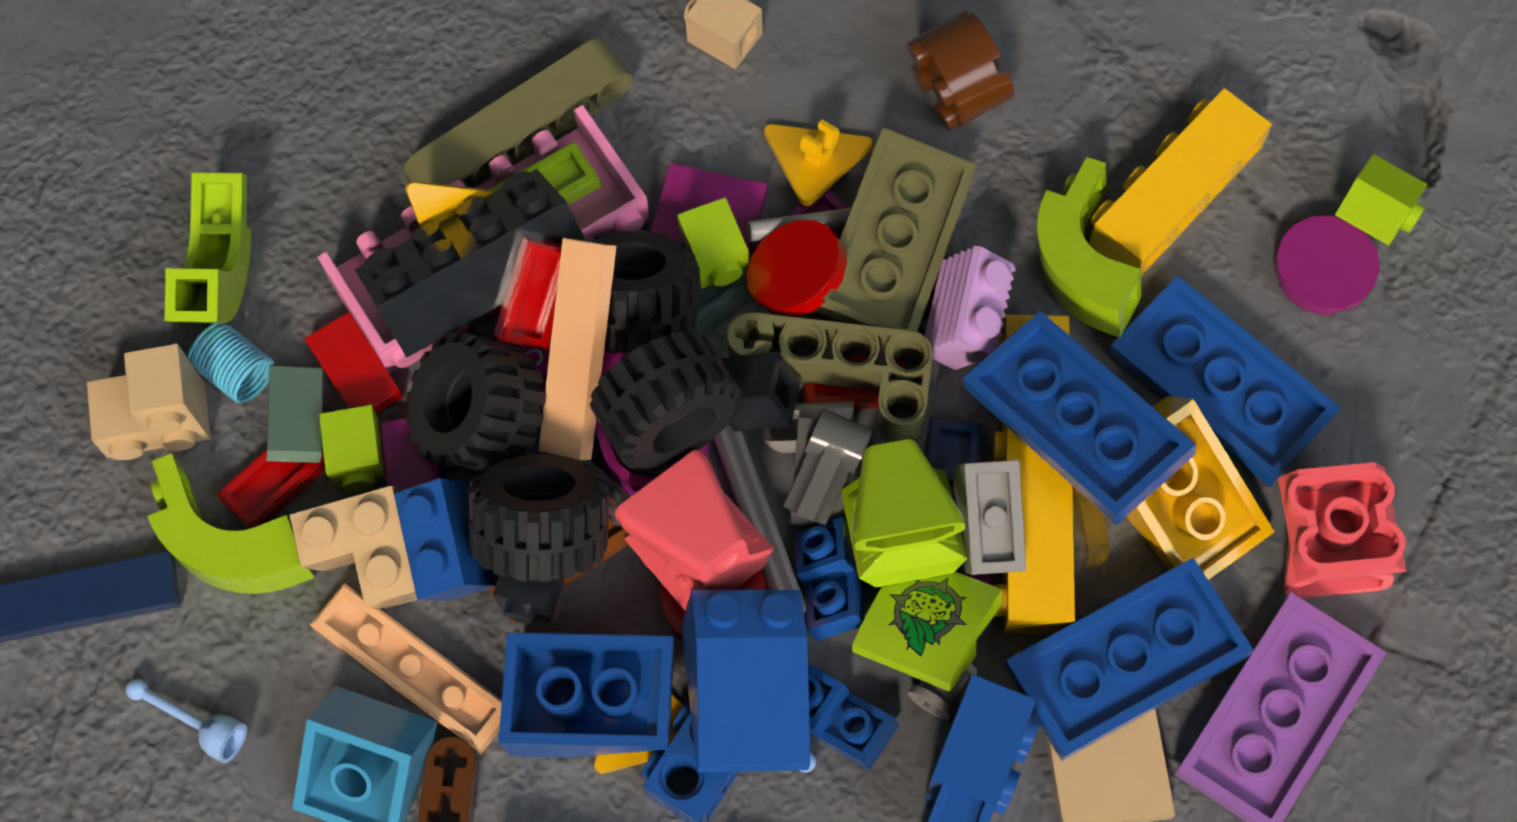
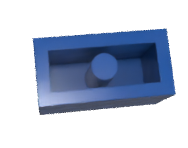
(438, 540)

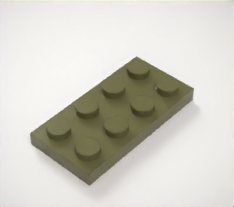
(898, 233)

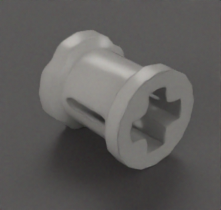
(937, 700)

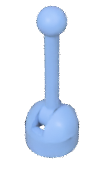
(217, 736)

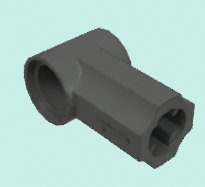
(831, 454)

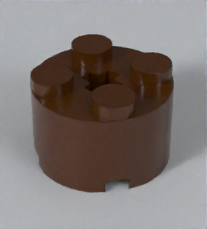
(960, 68)

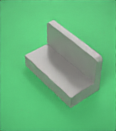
(992, 515)

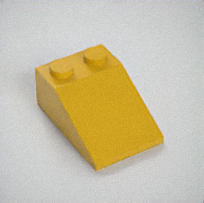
(1203, 505)

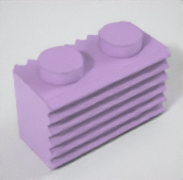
(968, 307)

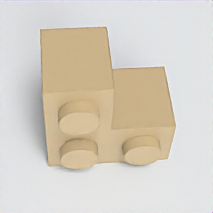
(150, 407)
(363, 533)

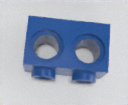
(662, 764)

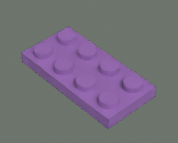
(1280, 713)

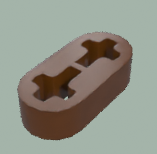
(435, 781)

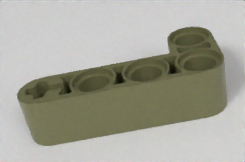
(830, 368)

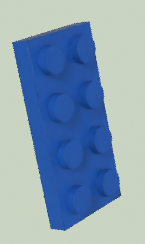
(1244, 390)
(1079, 417)
(1128, 658)

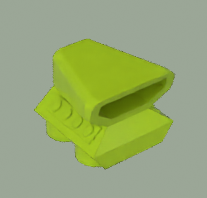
(902, 517)

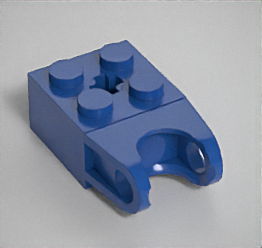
(977, 758)

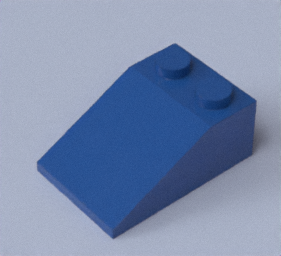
(747, 680)
(585, 694)

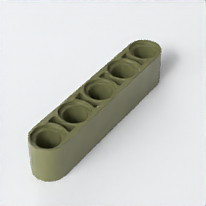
(506, 127)

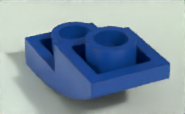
(831, 579)
(846, 720)

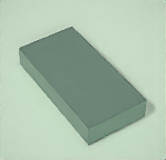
(294, 414)

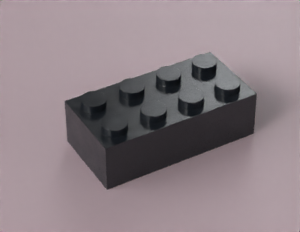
(464, 263)

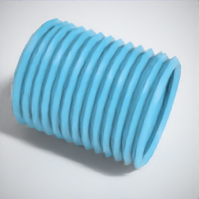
(230, 362)

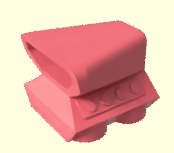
(1340, 530)
(692, 531)

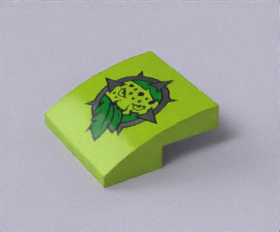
(928, 626)

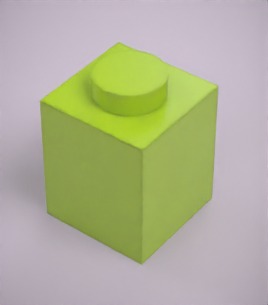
(1383, 200)
(715, 242)
(353, 448)

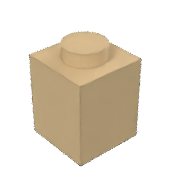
(723, 28)

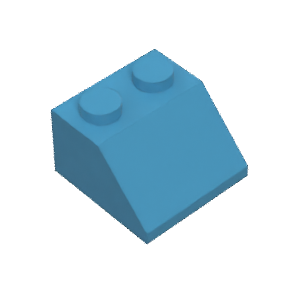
(361, 759)

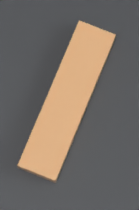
(577, 347)
(411, 668)

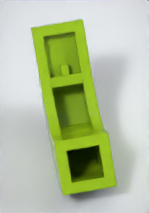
(218, 253)
(1081, 279)
(235, 561)

